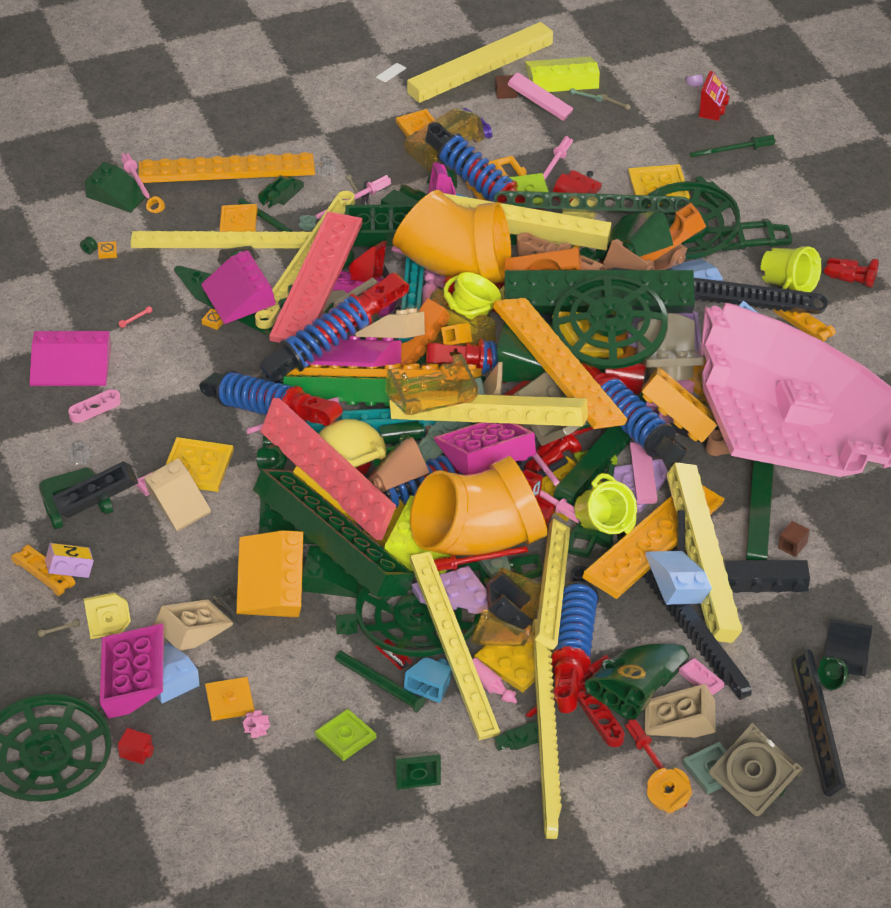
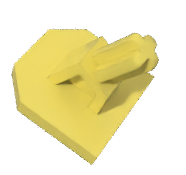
(106, 615)

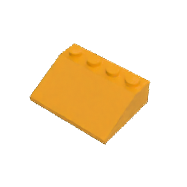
(679, 404)
(270, 574)

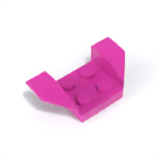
(440, 180)

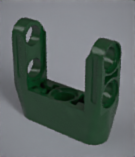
(57, 484)

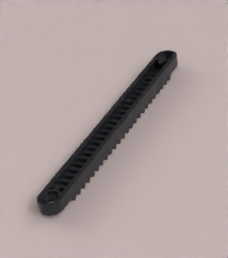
(756, 296)
(704, 641)

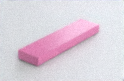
(540, 96)
(643, 475)

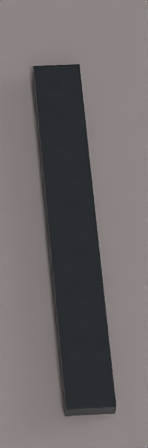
(818, 723)

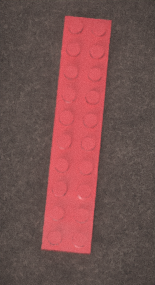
(317, 275)
(328, 468)

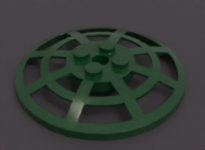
(699, 187)
(611, 326)
(406, 622)
(54, 741)

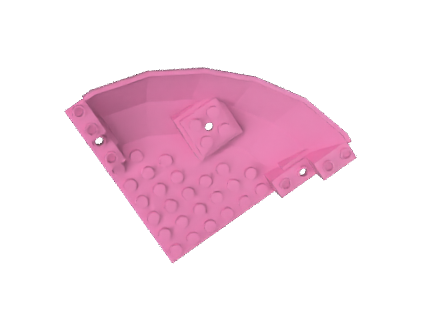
(792, 396)

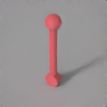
(122, 323)

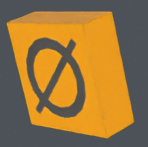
(107, 250)
(212, 320)

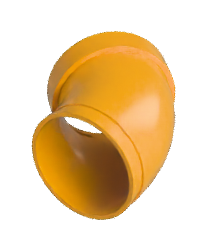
(456, 237)
(476, 511)

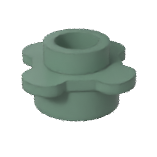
(307, 222)

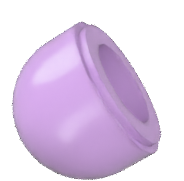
(695, 80)

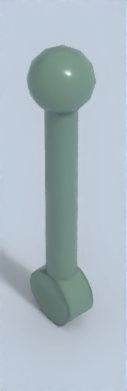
(598, 98)

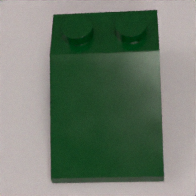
(114, 187)
(327, 577)

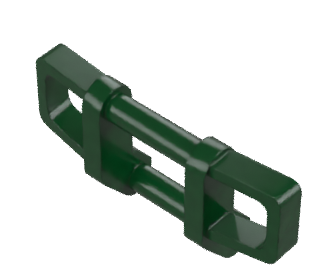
(769, 229)
(593, 536)
(515, 563)

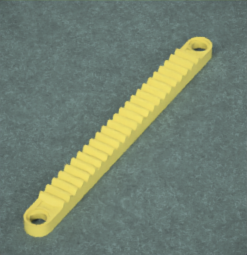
(290, 274)
(547, 737)

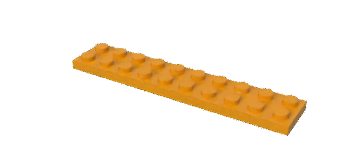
(226, 167)
(559, 361)
(411, 370)
(627, 559)

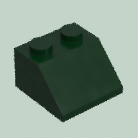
(417, 770)

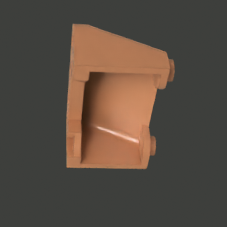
(621, 257)
(399, 466)

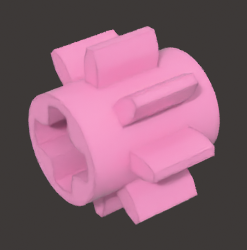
(256, 724)

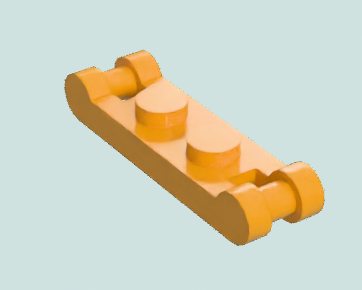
(808, 324)
(35, 564)

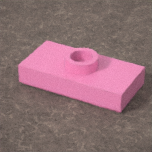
(698, 674)

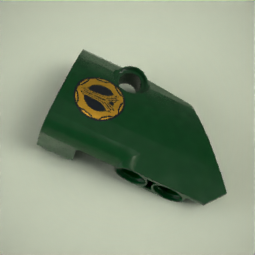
(634, 676)

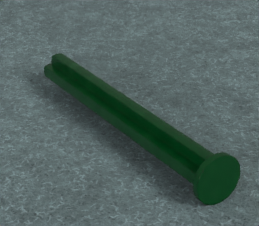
(380, 681)

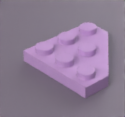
(624, 475)
(462, 589)

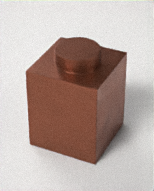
(502, 89)
(793, 538)

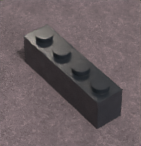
(95, 489)
(768, 576)

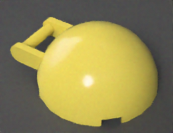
(354, 441)

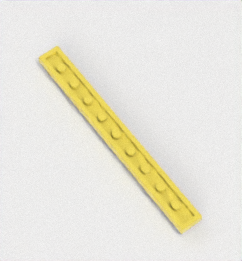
(214, 239)
(552, 584)
(454, 646)

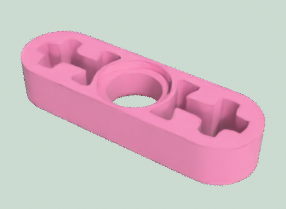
(83, 411)

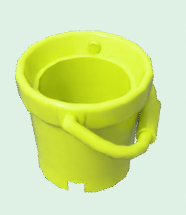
(792, 268)
(472, 295)
(607, 507)

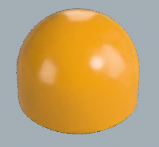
(153, 200)

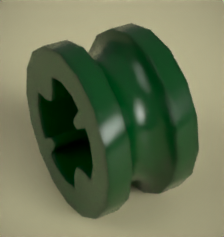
(88, 245)

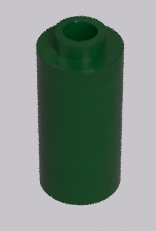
(392, 432)

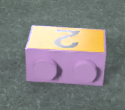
(69, 560)

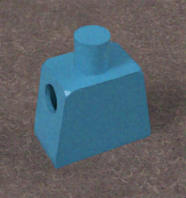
(429, 679)

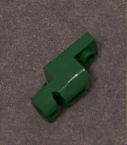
(280, 191)

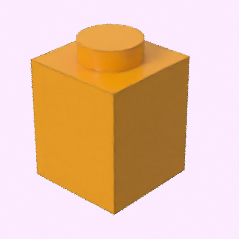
(456, 334)

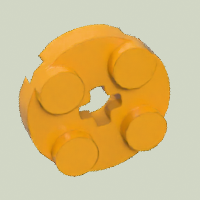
(669, 801)

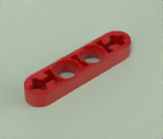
(601, 713)

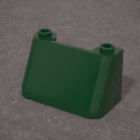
(641, 233)
(516, 359)

